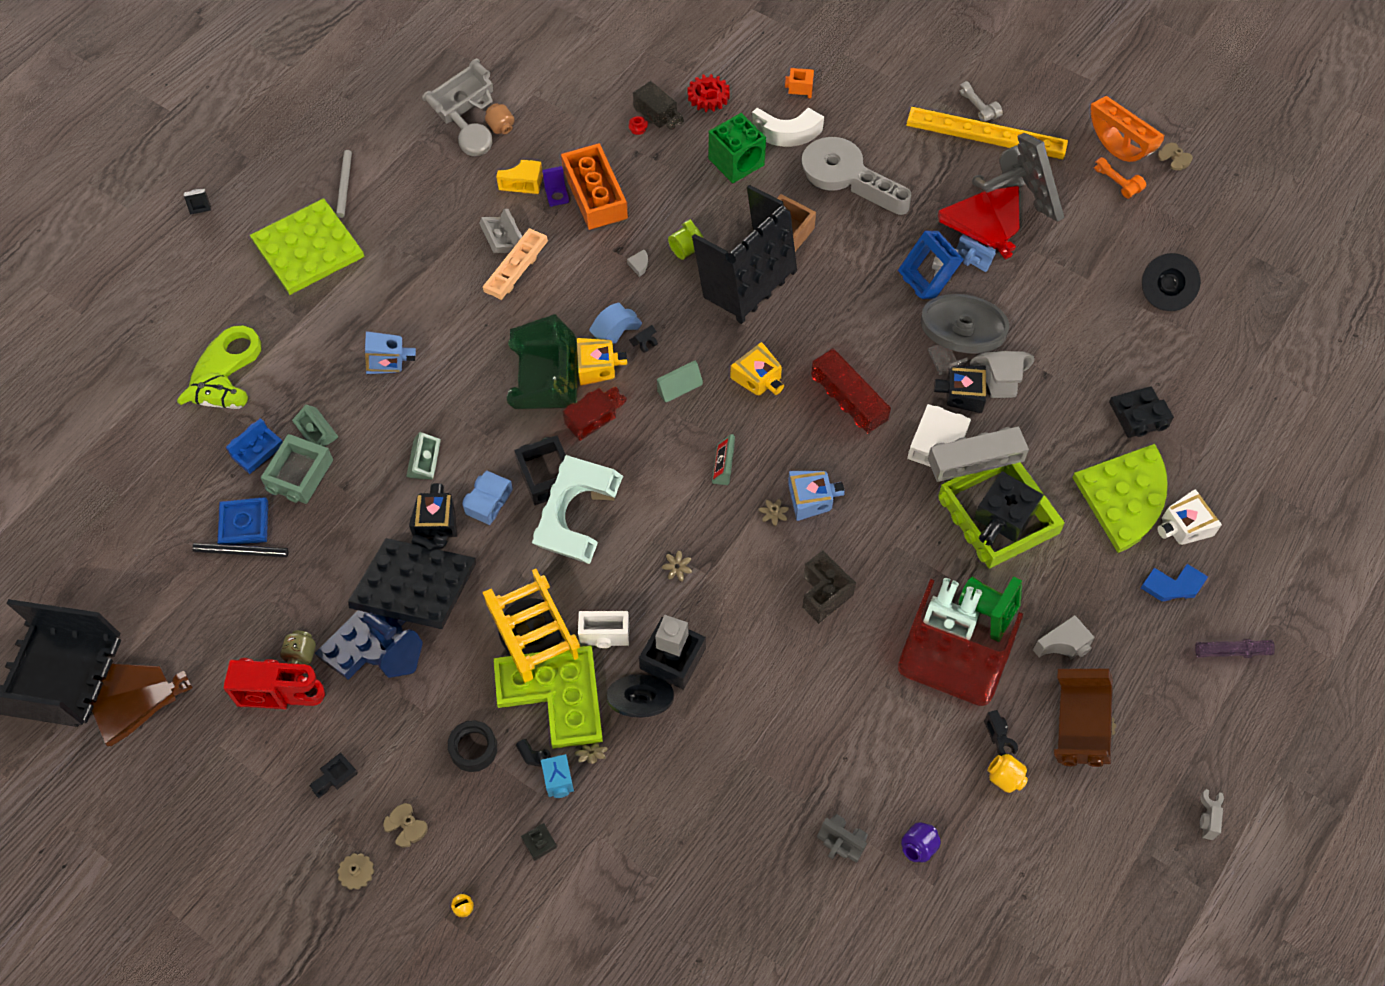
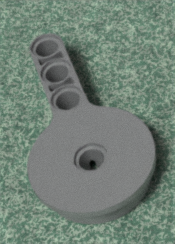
(838, 163)

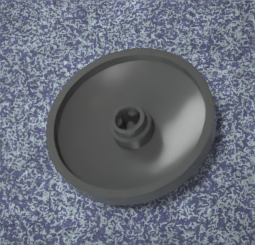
(964, 323)

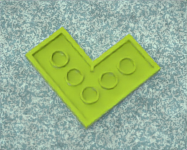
(565, 685)

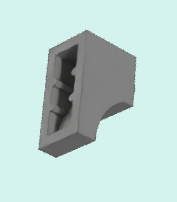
(1067, 639)

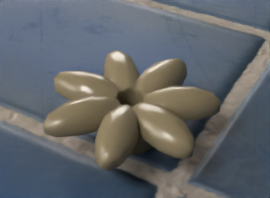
(774, 512)
(672, 566)
(591, 754)

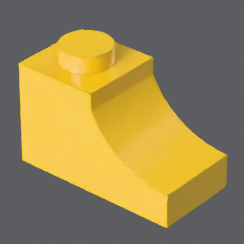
(522, 178)

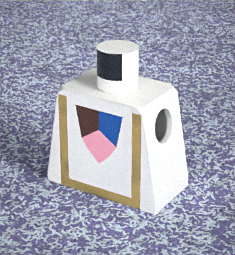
(1189, 520)

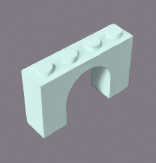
(573, 478)

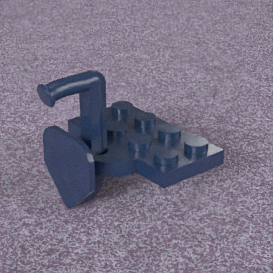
(372, 640)

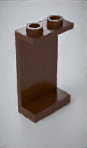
(1085, 717)

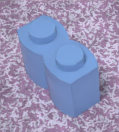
(488, 497)

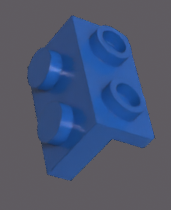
(254, 446)

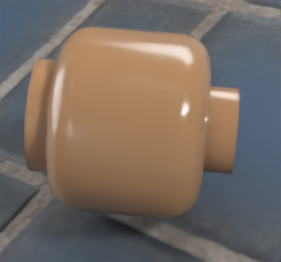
(499, 118)

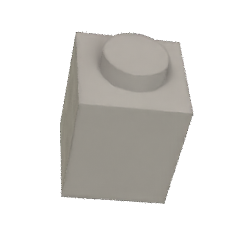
(671, 635)

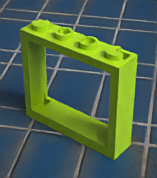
(1045, 513)

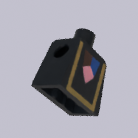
(964, 388)
(434, 513)

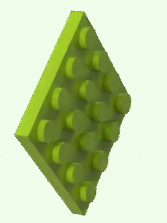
(307, 246)

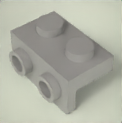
(501, 232)

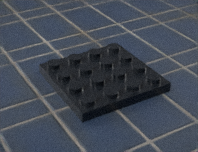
(412, 583)

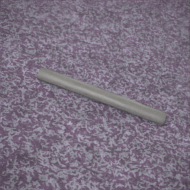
(342, 196)

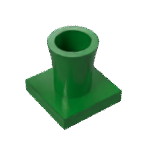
(997, 605)

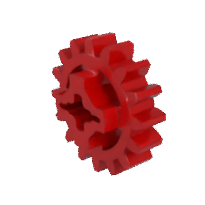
(708, 93)

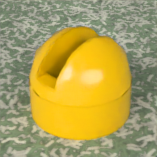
(464, 909)

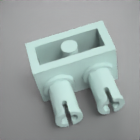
(950, 616)

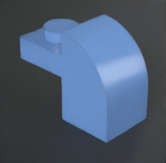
(613, 321)

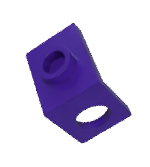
(555, 183)

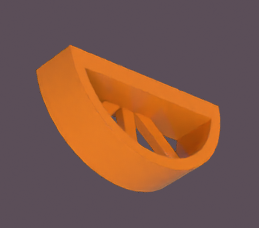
(1110, 117)

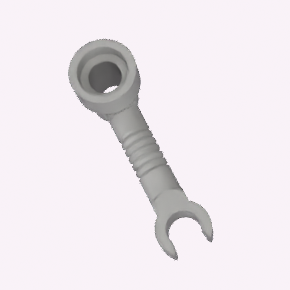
(986, 112)

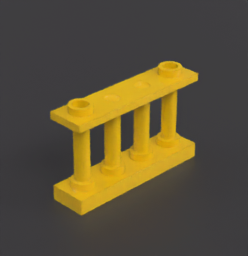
(516, 643)

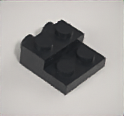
(1141, 412)

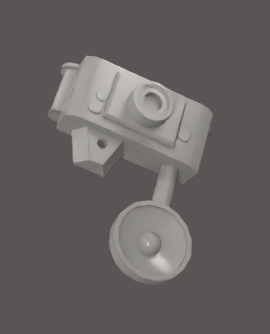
(458, 96)

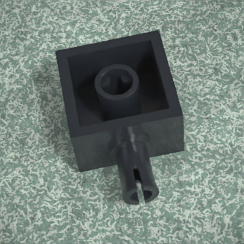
(1007, 508)

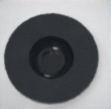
(1171, 282)
(532, 624)
(640, 695)

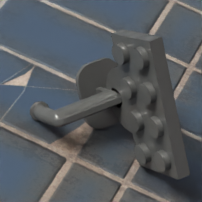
(1027, 165)

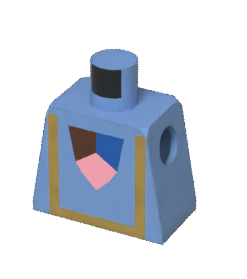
(385, 353)
(812, 492)

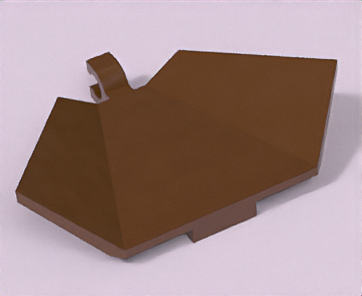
(131, 697)

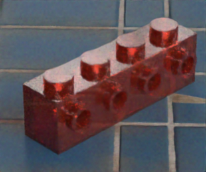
(850, 391)

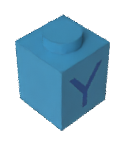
(557, 776)

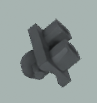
(841, 840)

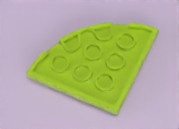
(1126, 494)

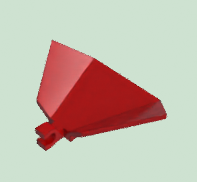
(987, 218)

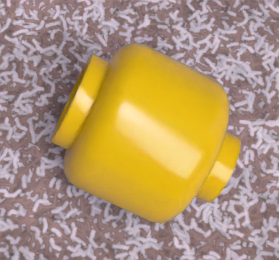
(1007, 773)

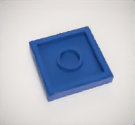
(243, 521)

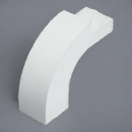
(789, 132)

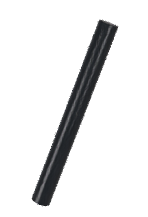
(240, 550)

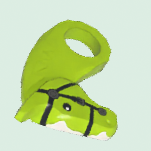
(209, 378)

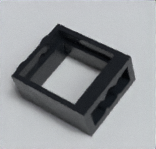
(540, 492)

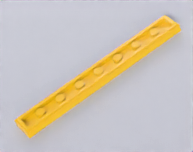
(980, 131)

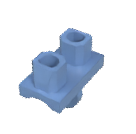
(975, 253)

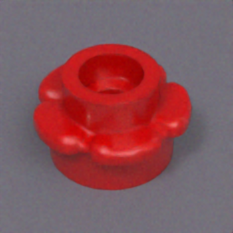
(637, 125)

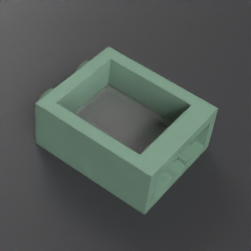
(296, 469)

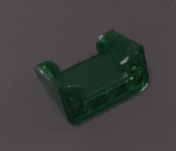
(545, 365)

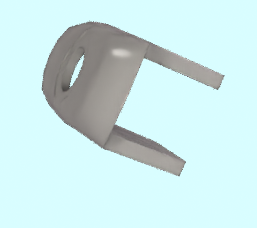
(1003, 371)

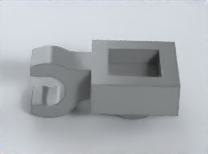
(1212, 819)

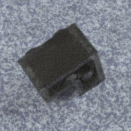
(830, 587)

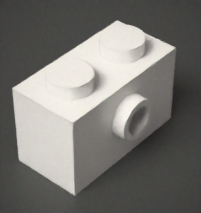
(603, 628)

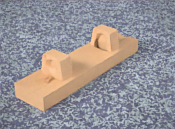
(515, 264)

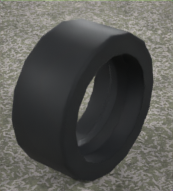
(464, 729)

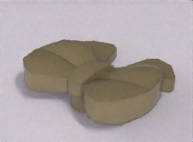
(1180, 159)
(412, 829)

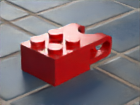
(271, 684)

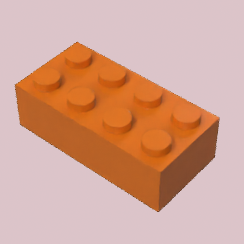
(594, 186)

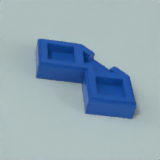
(1166, 588)

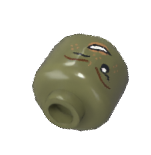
(298, 648)

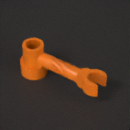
(1130, 187)

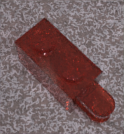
(592, 411)

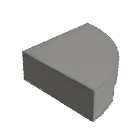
(638, 262)

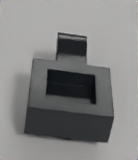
(997, 729)
(335, 773)

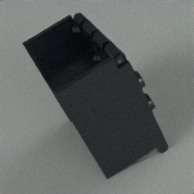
(752, 268)
(58, 664)

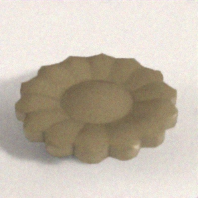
(355, 871)

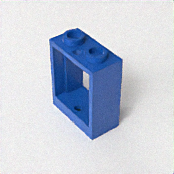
(943, 250)

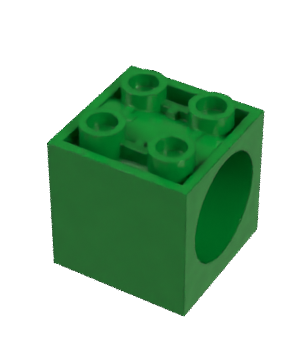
(736, 148)

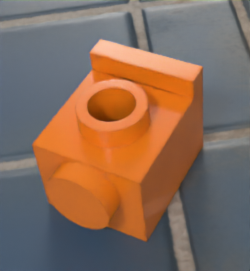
(800, 81)

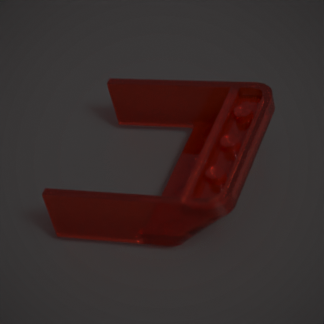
(951, 661)

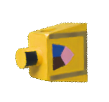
(597, 360)
(758, 371)

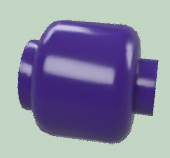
(920, 842)

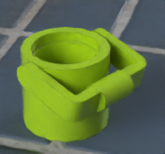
(681, 240)

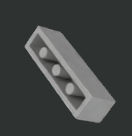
(977, 453)

